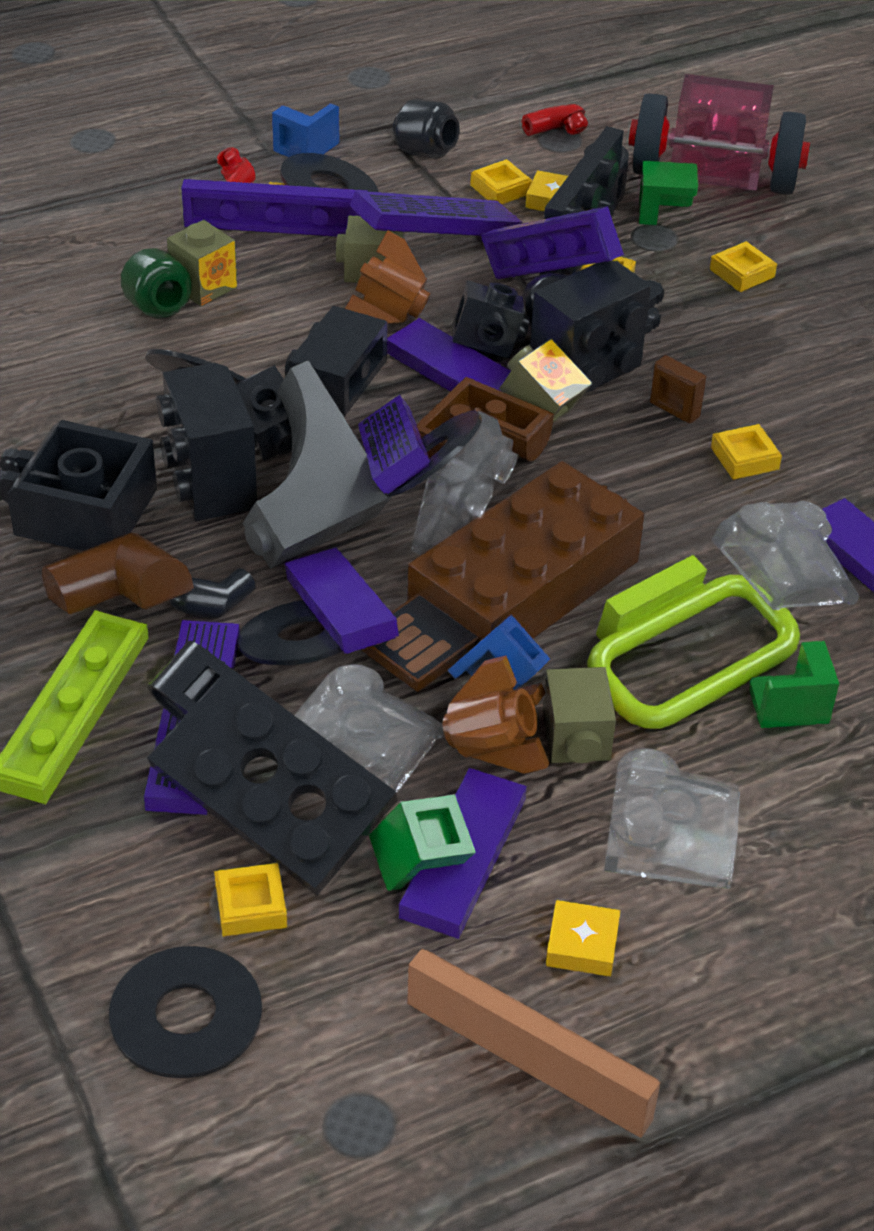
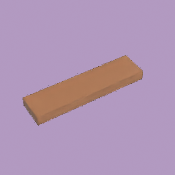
(533, 1042)

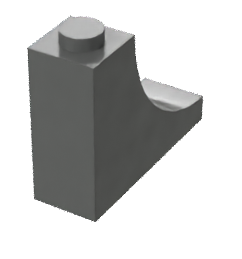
(327, 478)

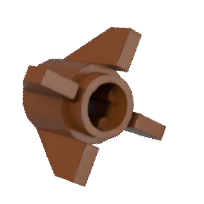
(391, 286)
(493, 719)

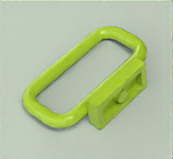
(662, 604)

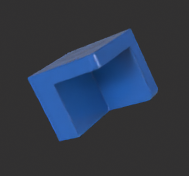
(300, 133)
(510, 640)

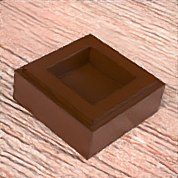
(677, 389)

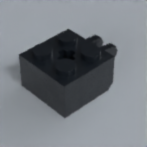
(598, 319)
(208, 441)
(78, 485)

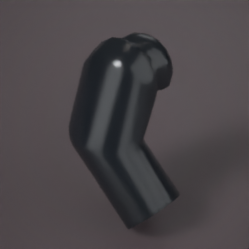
(215, 599)

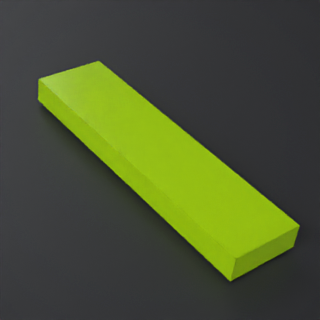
(70, 706)

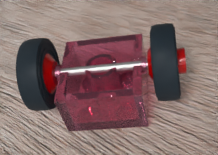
(723, 132)

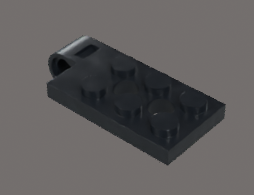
(594, 182)
(233, 722)

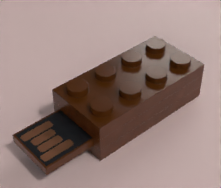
(522, 559)

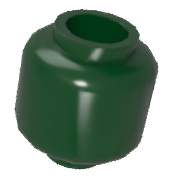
(156, 283)

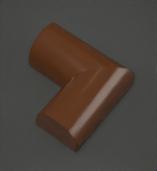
(518, 420)
(117, 567)

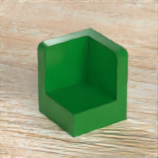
(665, 185)
(801, 697)
(420, 837)

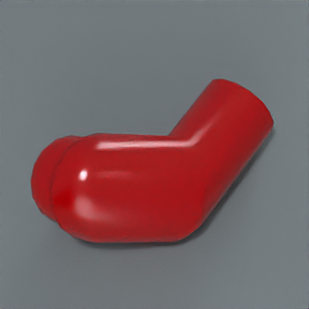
(554, 117)
(235, 167)

